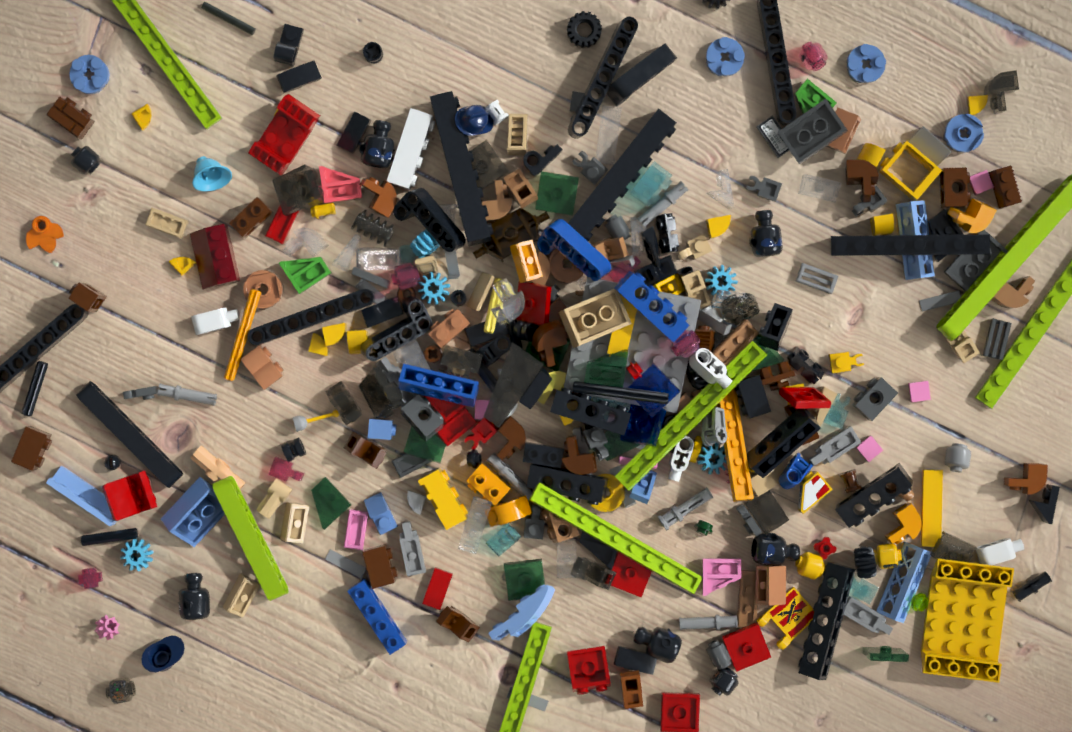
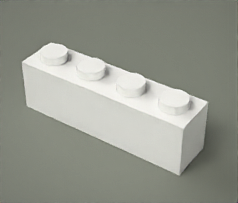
(410, 148)

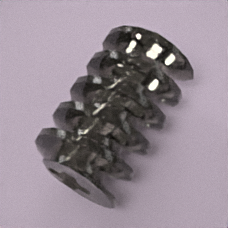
(374, 227)

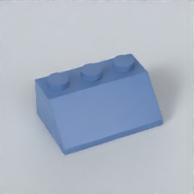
(194, 513)

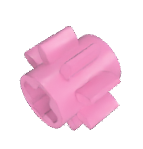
(107, 627)

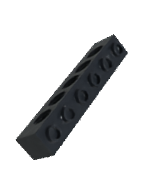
(834, 613)

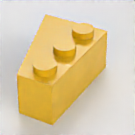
(443, 498)

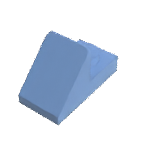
(643, 489)
(380, 513)

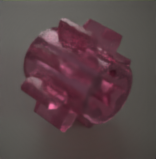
(90, 578)

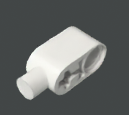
(214, 320)
(707, 373)
(675, 473)
(999, 551)

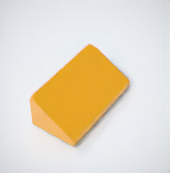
(526, 261)

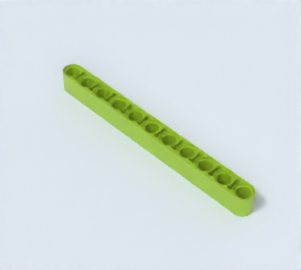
(1007, 264)

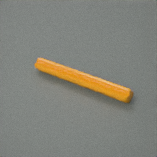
(242, 334)

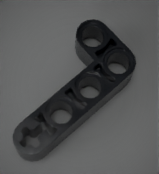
(640, 74)
(448, 237)
(395, 331)

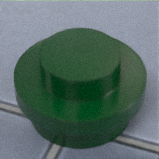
(703, 528)

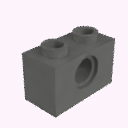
(885, 395)
(424, 428)

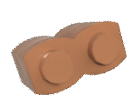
(262, 366)

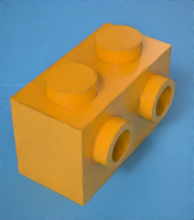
(488, 484)

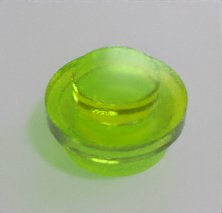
(919, 602)

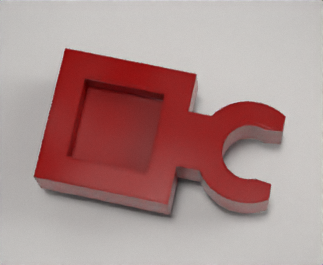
(482, 431)

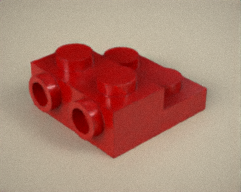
(589, 670)

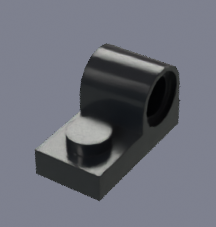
(289, 44)
(550, 154)

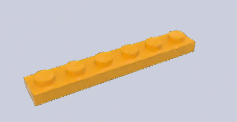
(735, 450)

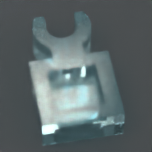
(837, 415)
(864, 590)

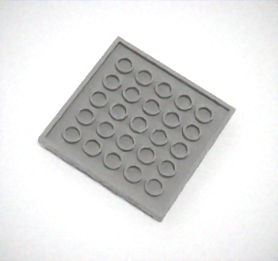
(646, 344)

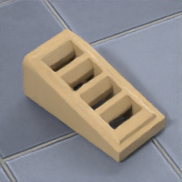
(517, 150)
(426, 265)
(820, 413)

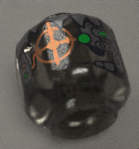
(121, 690)

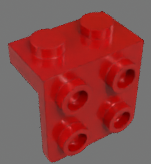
(129, 496)

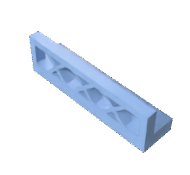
(909, 224)
(82, 494)
(908, 587)

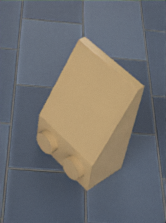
(594, 318)

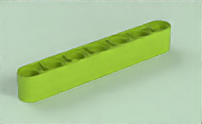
(250, 538)

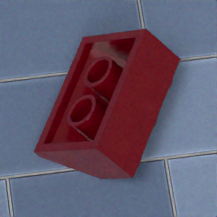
(214, 256)

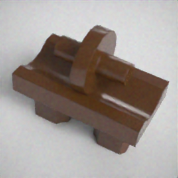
(784, 372)

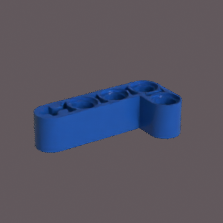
(575, 248)

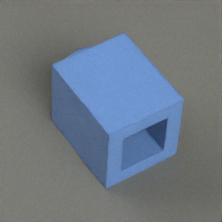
(381, 429)

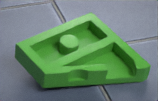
(810, 95)
(305, 272)

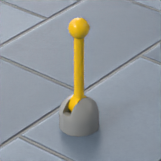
(301, 422)

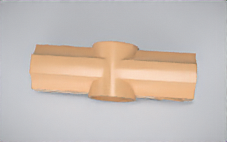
(215, 467)

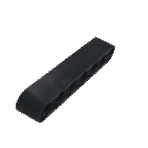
(774, 68)
(609, 71)
(301, 316)
(42, 346)
(129, 434)

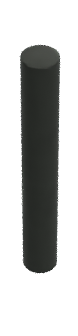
(228, 18)

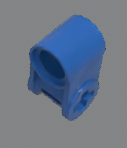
(796, 469)

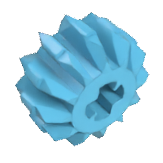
(424, 244)
(714, 282)
(438, 283)
(719, 461)
(133, 561)

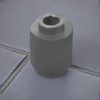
(617, 227)
(718, 654)

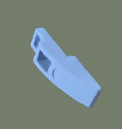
(529, 610)

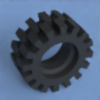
(584, 18)

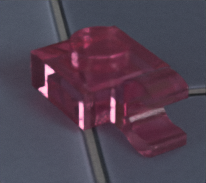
(622, 269)
(283, 470)

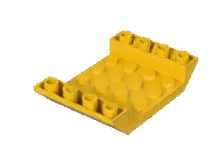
(965, 620)

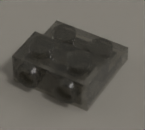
(298, 189)
(380, 394)

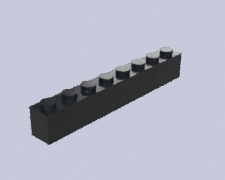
(460, 170)
(622, 173)
(910, 245)

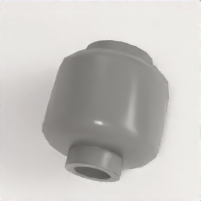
(957, 457)

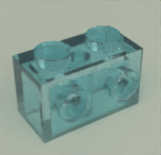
(651, 184)

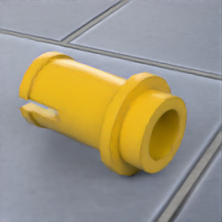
(323, 209)

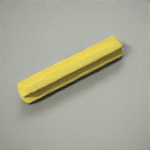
(490, 318)

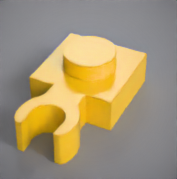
(842, 362)

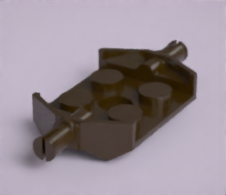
(525, 227)

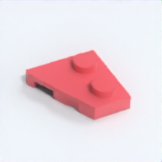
(339, 186)

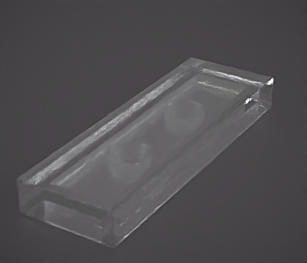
(608, 134)
(475, 525)

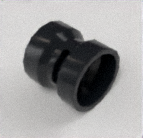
(373, 49)
(524, 330)
(293, 449)

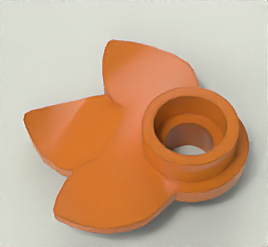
(44, 237)

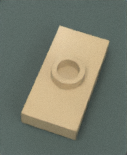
(166, 223)

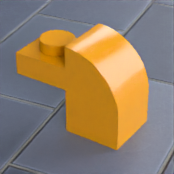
(975, 218)
(509, 511)
(909, 524)

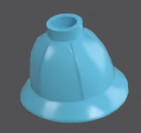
(210, 175)

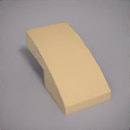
(696, 288)
(963, 347)
(762, 485)

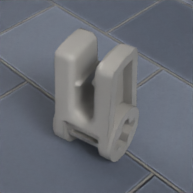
(714, 426)

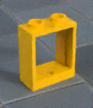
(933, 169)

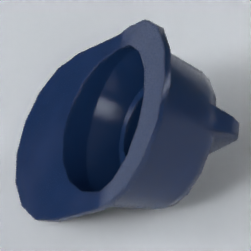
(473, 120)
(163, 654)

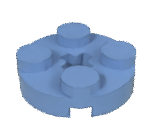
(735, 52)
(870, 53)
(94, 64)
(964, 144)

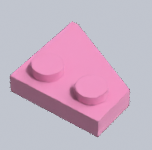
(719, 573)

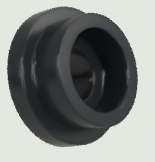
(474, 458)

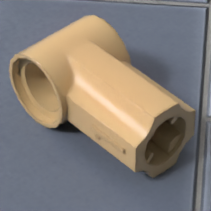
(276, 495)

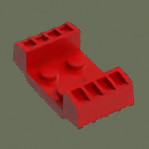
(285, 134)

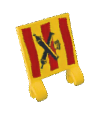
(790, 617)

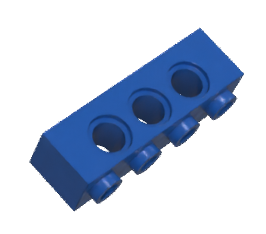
(671, 329)
(438, 385)
(377, 616)

